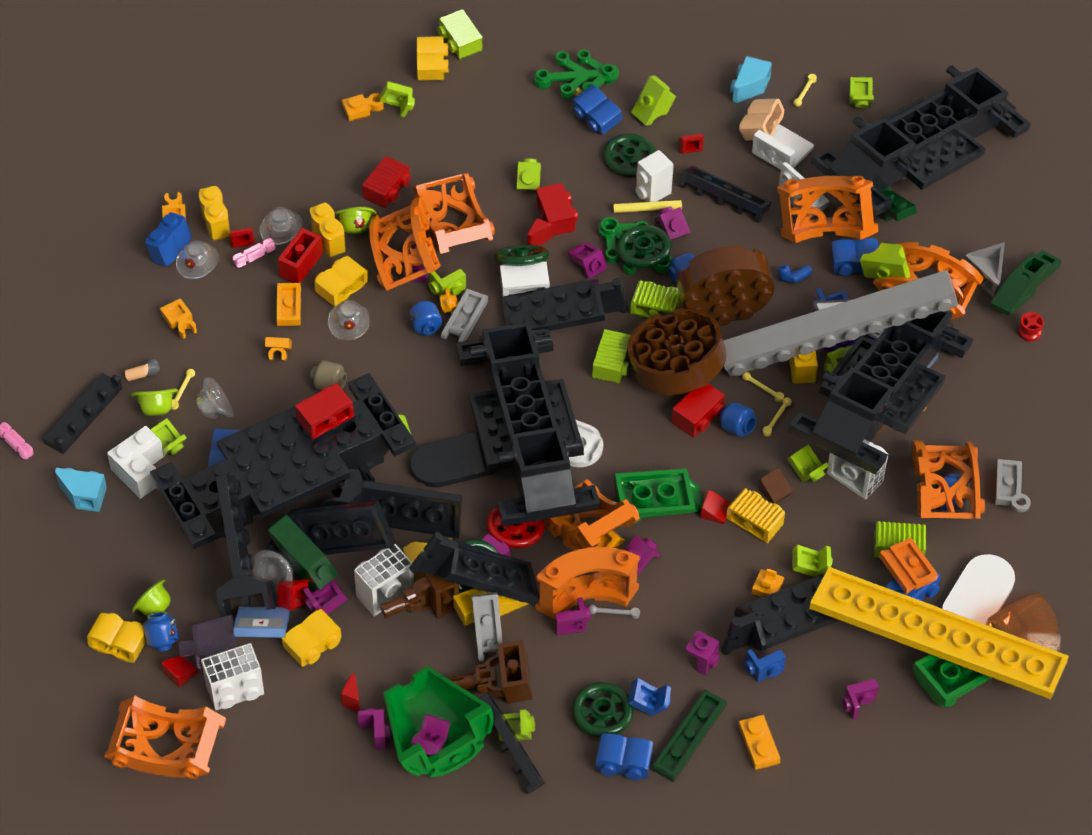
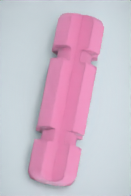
(253, 252)
(15, 441)

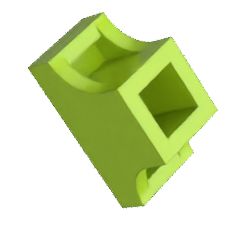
(653, 101)
(885, 262)

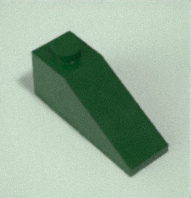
(302, 553)

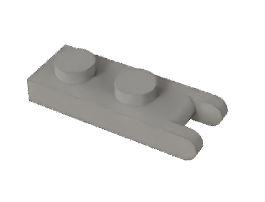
(465, 315)
(486, 623)

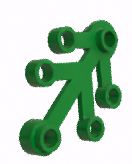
(603, 73)
(611, 230)

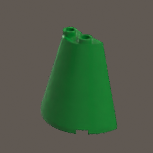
(442, 698)

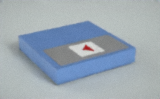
(261, 622)

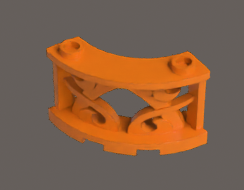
(848, 226)
(469, 229)
(381, 230)
(937, 258)
(928, 498)
(582, 536)
(613, 583)
(202, 729)

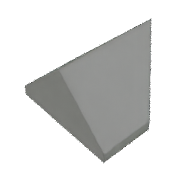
(989, 264)

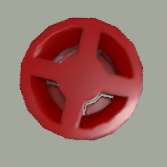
(1028, 321)

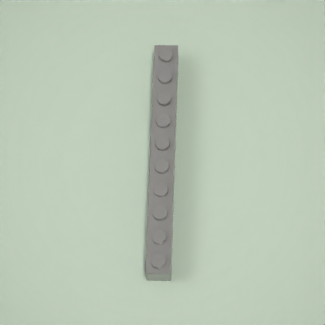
(840, 323)

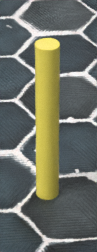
(646, 206)

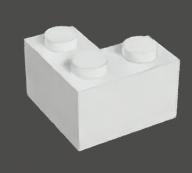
(135, 459)

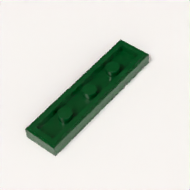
(689, 735)

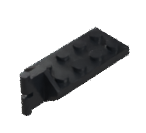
(565, 304)
(343, 527)
(477, 569)
(776, 618)

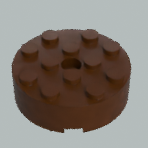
(726, 283)
(677, 351)

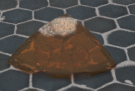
(1030, 620)

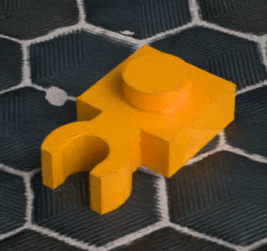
(360, 107)
(173, 206)
(178, 316)

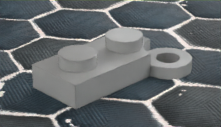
(1009, 485)

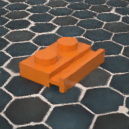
(908, 565)

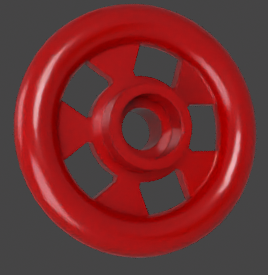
(528, 538)

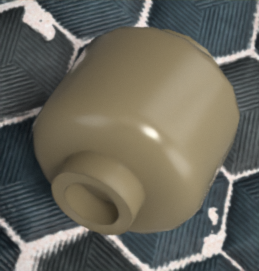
(328, 374)

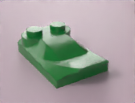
(658, 492)
(946, 680)

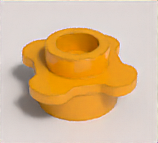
(448, 302)

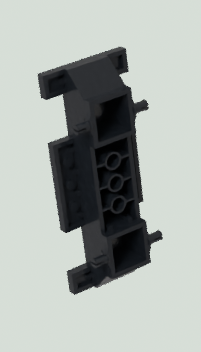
(925, 137)
(880, 386)
(526, 424)
(283, 463)

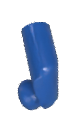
(787, 275)

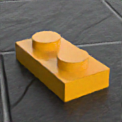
(288, 304)
(759, 742)

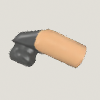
(149, 369)

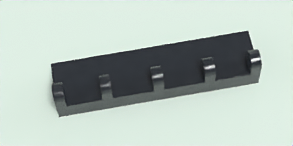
(725, 191)
(83, 413)
(513, 744)

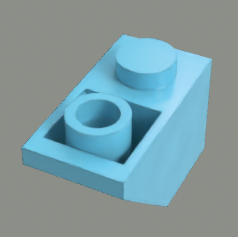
(751, 80)
(82, 488)

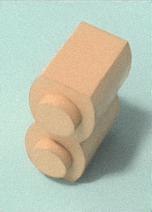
(762, 116)

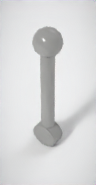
(634, 612)

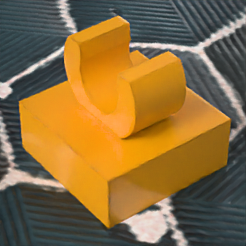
(278, 344)
(767, 583)

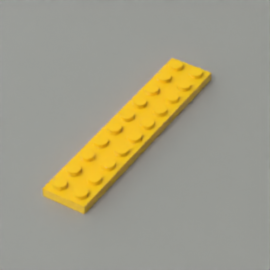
(939, 632)

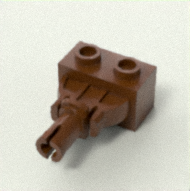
(424, 594)
(502, 674)

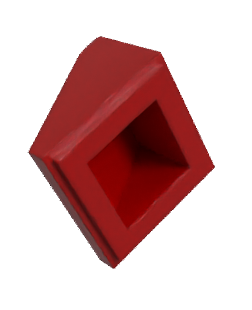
(691, 143)
(539, 232)
(241, 237)
(715, 508)
(291, 594)
(178, 670)
(349, 694)

